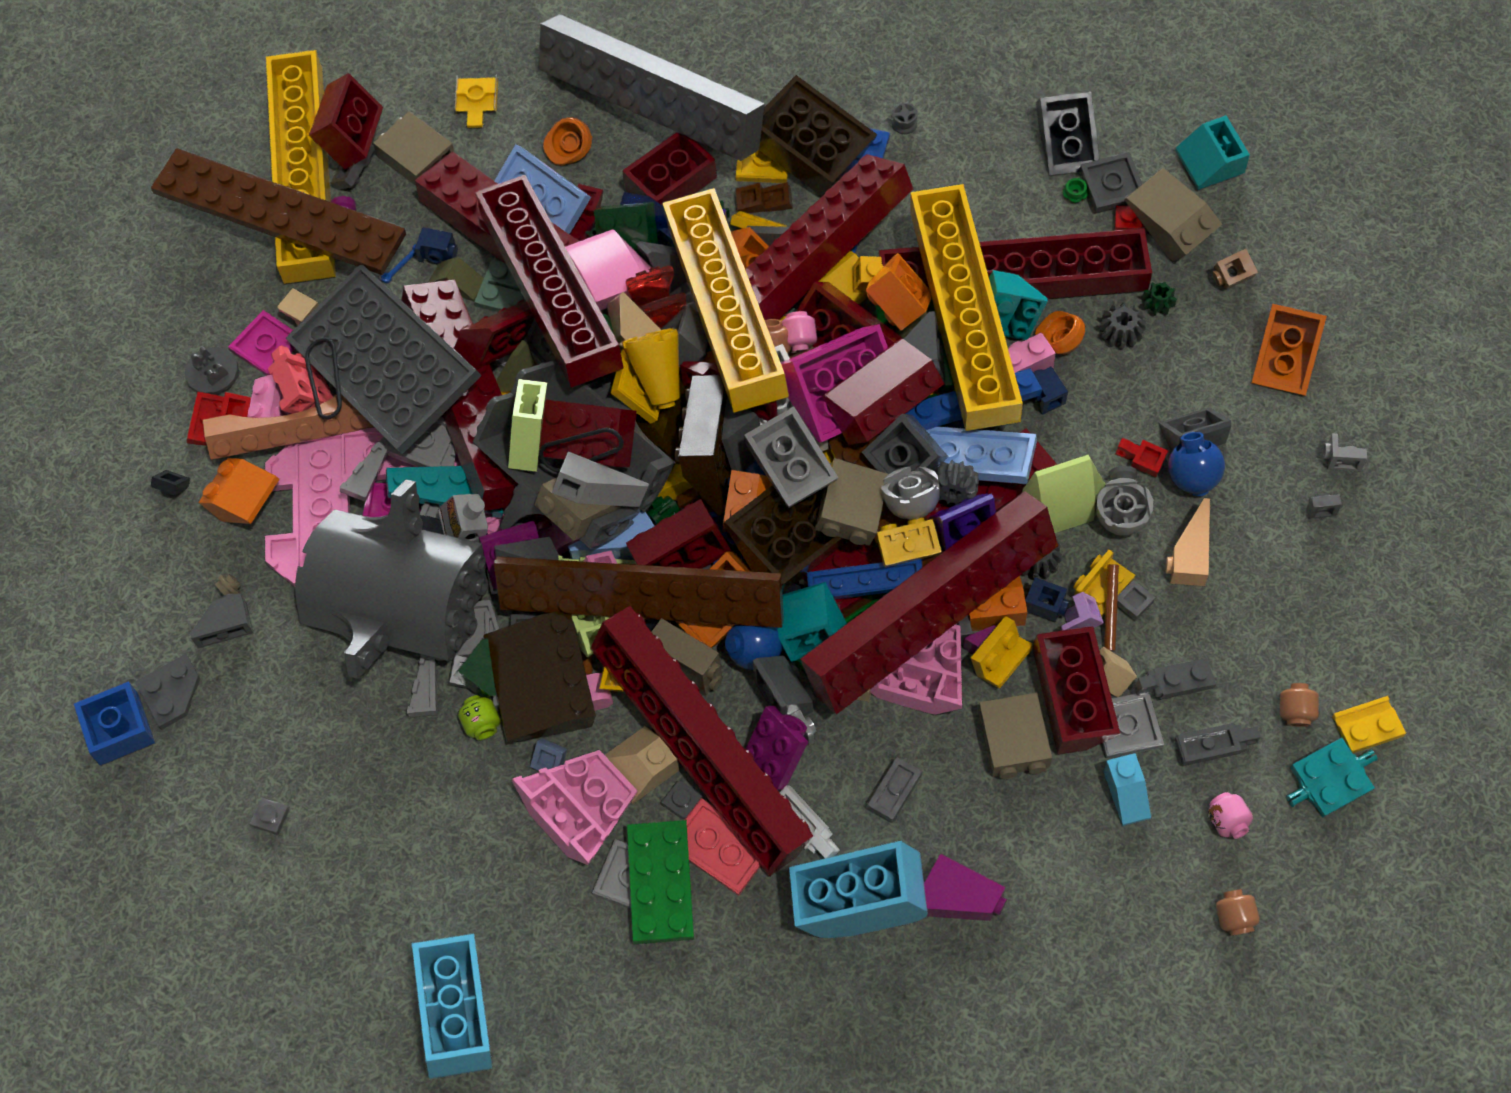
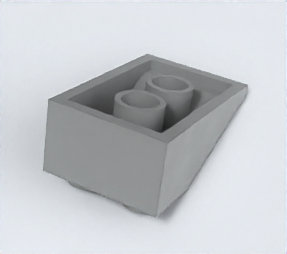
(790, 457)

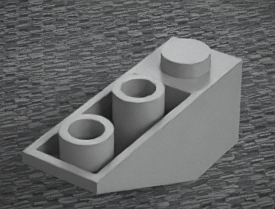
(594, 483)

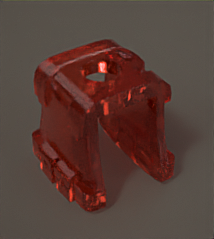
(651, 294)

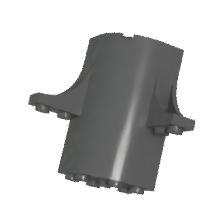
(494, 438)
(390, 583)

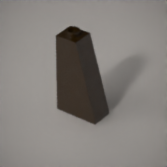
(665, 430)

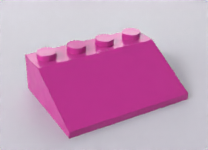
(823, 368)

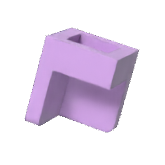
(1083, 614)

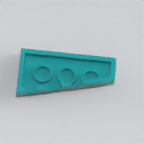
(433, 483)

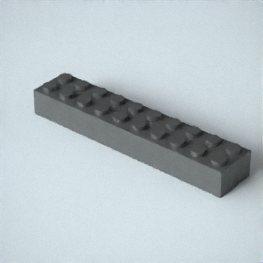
(651, 87)

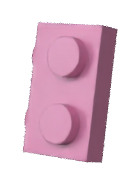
(266, 399)

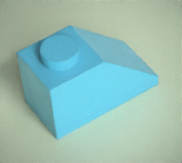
(1128, 789)

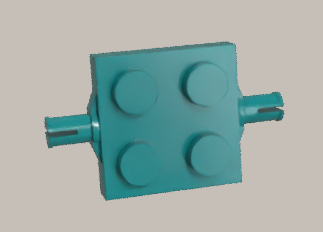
(1332, 777)

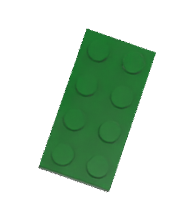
(660, 882)

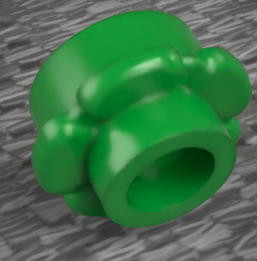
(1078, 185)

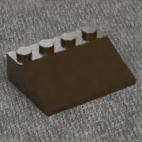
(812, 135)
(701, 447)
(781, 537)
(540, 677)

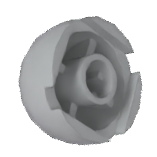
(911, 492)
(1124, 506)

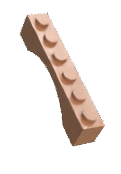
(239, 435)

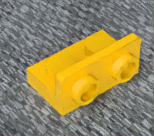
(908, 542)
(1096, 581)
(1000, 653)

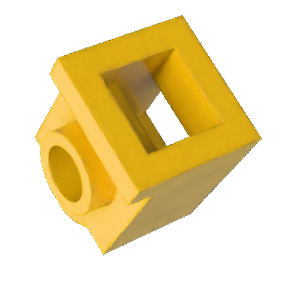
(864, 270)

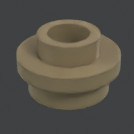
(228, 584)

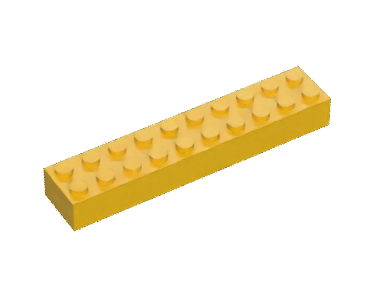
(296, 160)
(725, 301)
(965, 308)

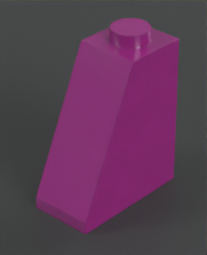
(961, 892)

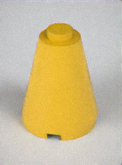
(656, 365)

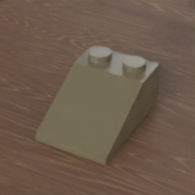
(1172, 214)

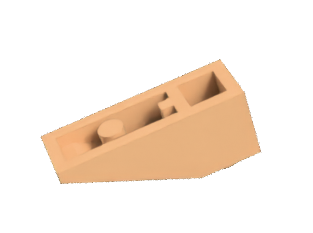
(1191, 553)

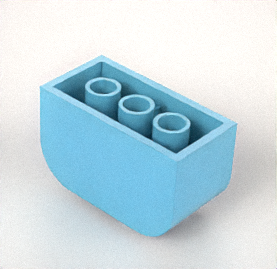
(859, 891)
(451, 1006)

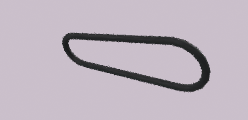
(336, 378)
(621, 444)

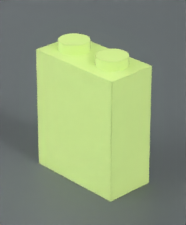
(527, 425)

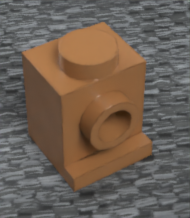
(1241, 263)

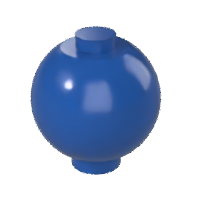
(1196, 464)
(751, 642)

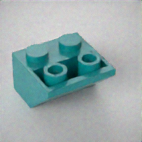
(1213, 153)
(1017, 304)
(808, 619)

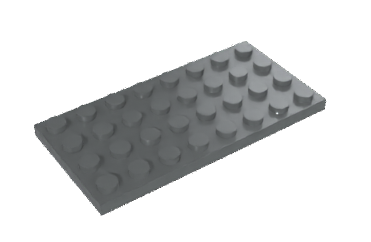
(386, 358)

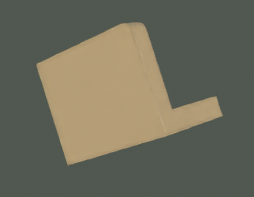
(297, 306)
(1117, 671)

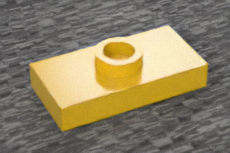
(744, 219)

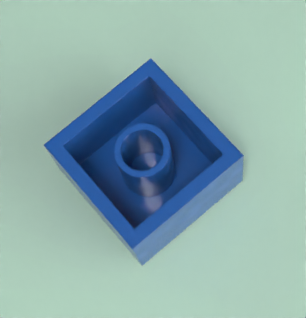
(114, 723)

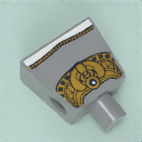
(464, 517)

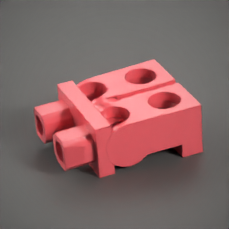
(294, 381)

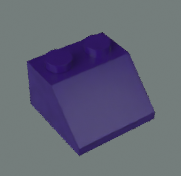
(962, 518)

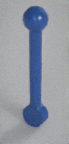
(387, 277)

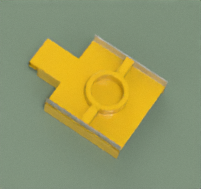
(475, 97)

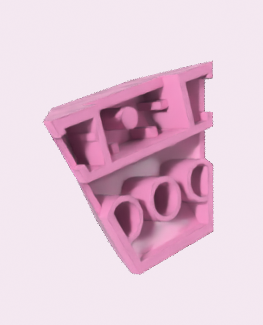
(606, 264)
(928, 679)
(577, 802)

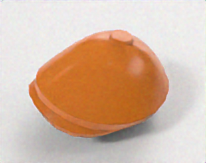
(567, 136)
(1062, 331)

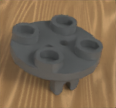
(217, 379)

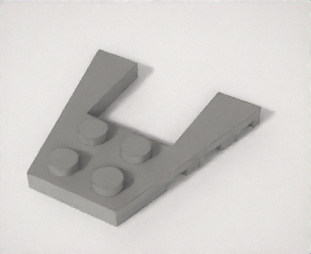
(429, 450)
(425, 686)

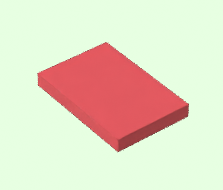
(718, 849)

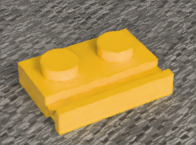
(1369, 724)

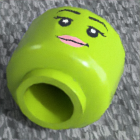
(479, 717)

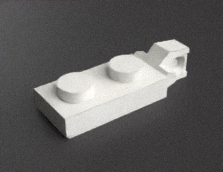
(821, 839)

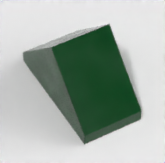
(477, 671)

